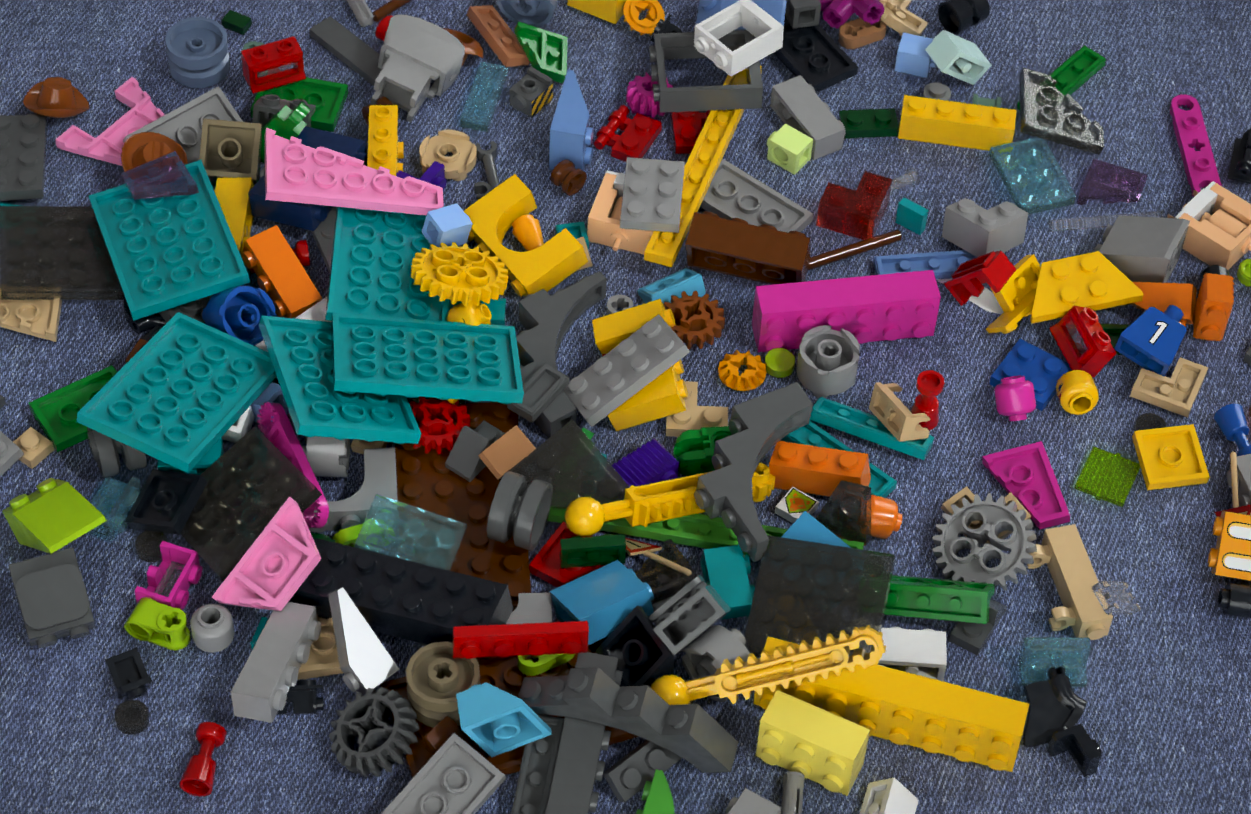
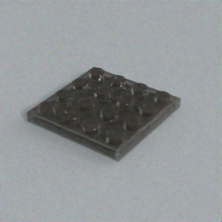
(54, 255)
(241, 499)
(817, 591)

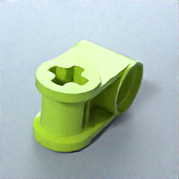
(158, 624)

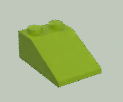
(51, 516)

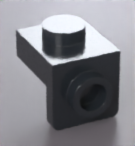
(128, 674)
(1081, 747)

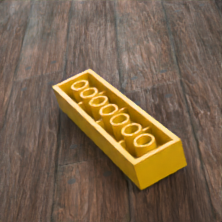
(916, 711)

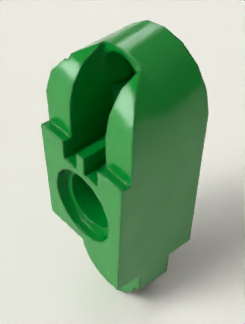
(286, 124)
(696, 448)

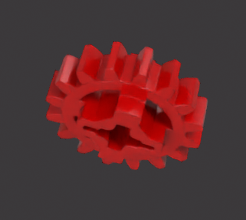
(437, 424)

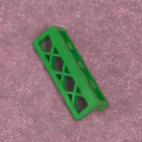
(939, 599)

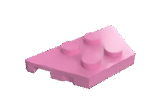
(273, 563)

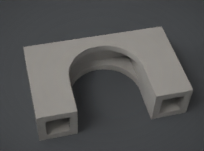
(378, 479)

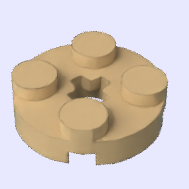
(458, 143)

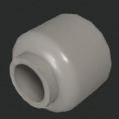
(212, 628)

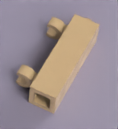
(1074, 580)

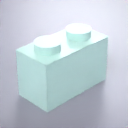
(958, 57)

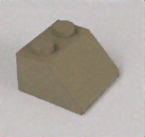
(231, 149)

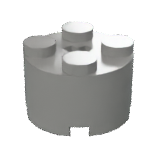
(827, 361)
(328, 456)
(710, 650)

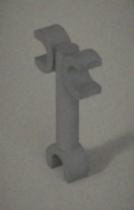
(487, 157)

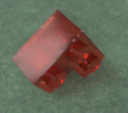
(854, 211)

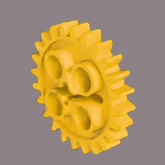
(459, 274)

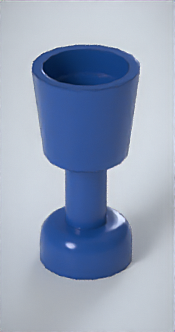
(1234, 426)

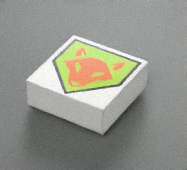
(794, 504)

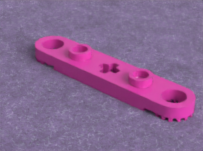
(1190, 133)
(285, 440)

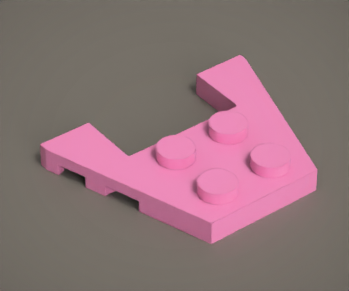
(109, 143)

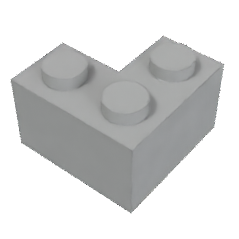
(982, 229)

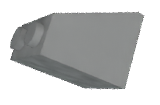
(1144, 246)

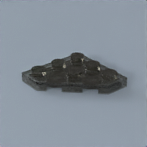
(1055, 117)
(573, 468)

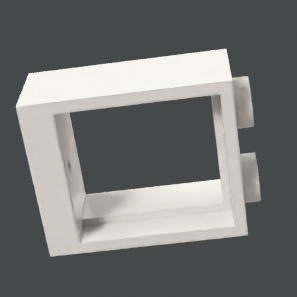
(753, 19)

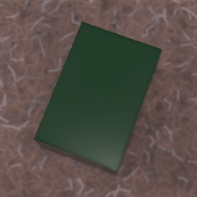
(236, 22)

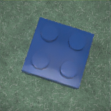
(1037, 366)

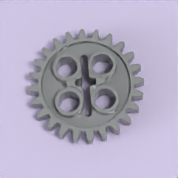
(995, 519)

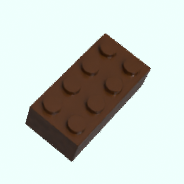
(747, 249)

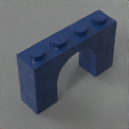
(299, 214)

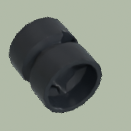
(961, 14)

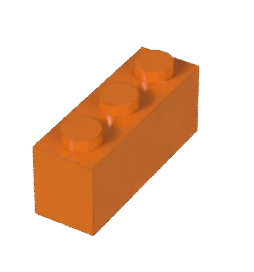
(280, 273)
(817, 468)

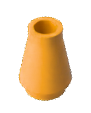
(528, 232)

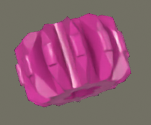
(640, 96)

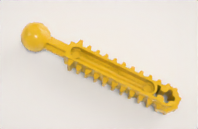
(652, 503)
(776, 668)

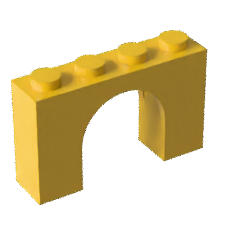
(530, 269)
(661, 396)

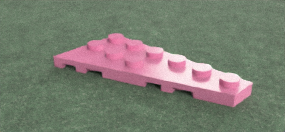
(338, 180)

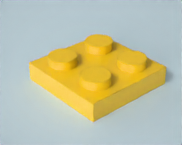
(1170, 457)

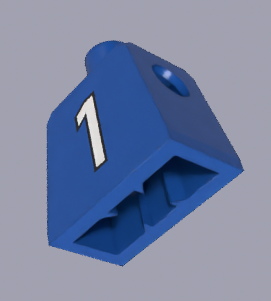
(1153, 339)

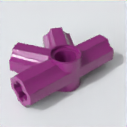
(839, 11)

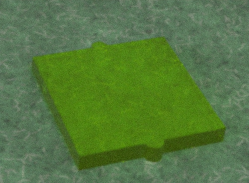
(1108, 476)

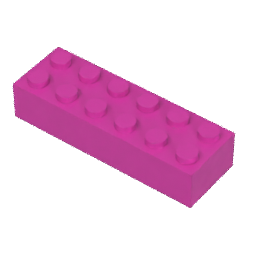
(865, 306)

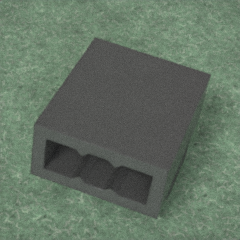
(52, 597)
(688, 614)

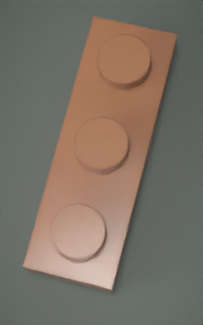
(498, 35)

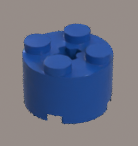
(239, 312)

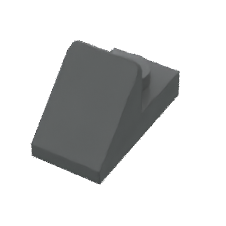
(469, 444)
(975, 635)

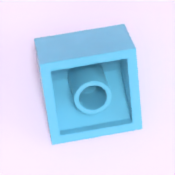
(498, 719)

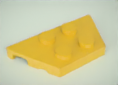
(1083, 282)

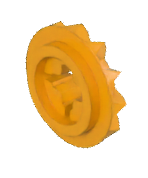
(633, 8)
(752, 376)

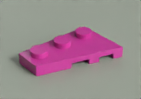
(1032, 481)

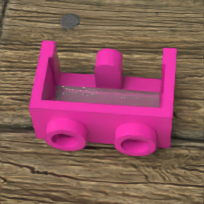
(173, 577)

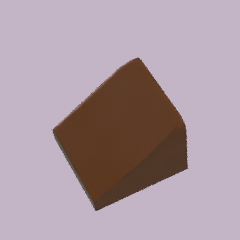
(440, 734)

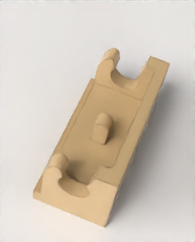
(896, 415)

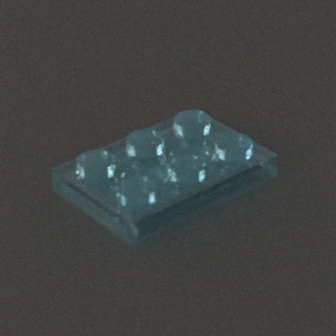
(1032, 175)
(410, 533)

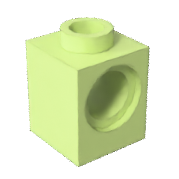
(789, 148)

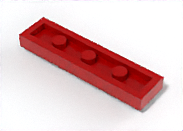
(520, 639)

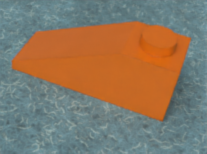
(1165, 294)

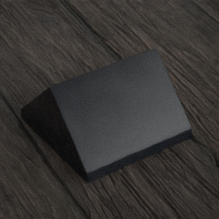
(638, 650)

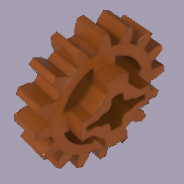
(696, 319)

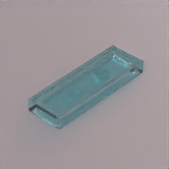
(483, 96)

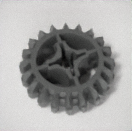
(378, 742)

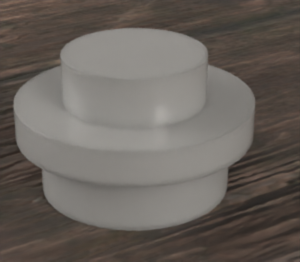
(937, 91)

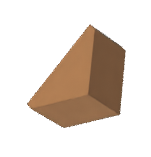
(506, 452)

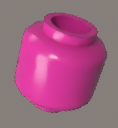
(1015, 397)

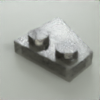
(848, 512)
(662, 579)

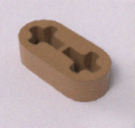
(861, 33)

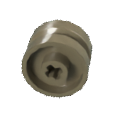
(436, 679)

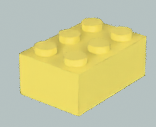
(812, 742)

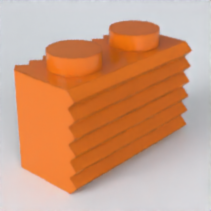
(1213, 307)

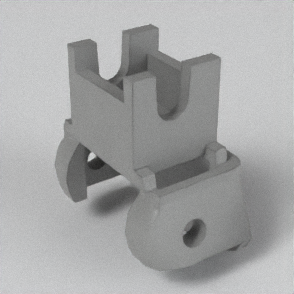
(411, 57)

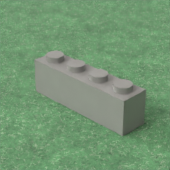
(275, 662)

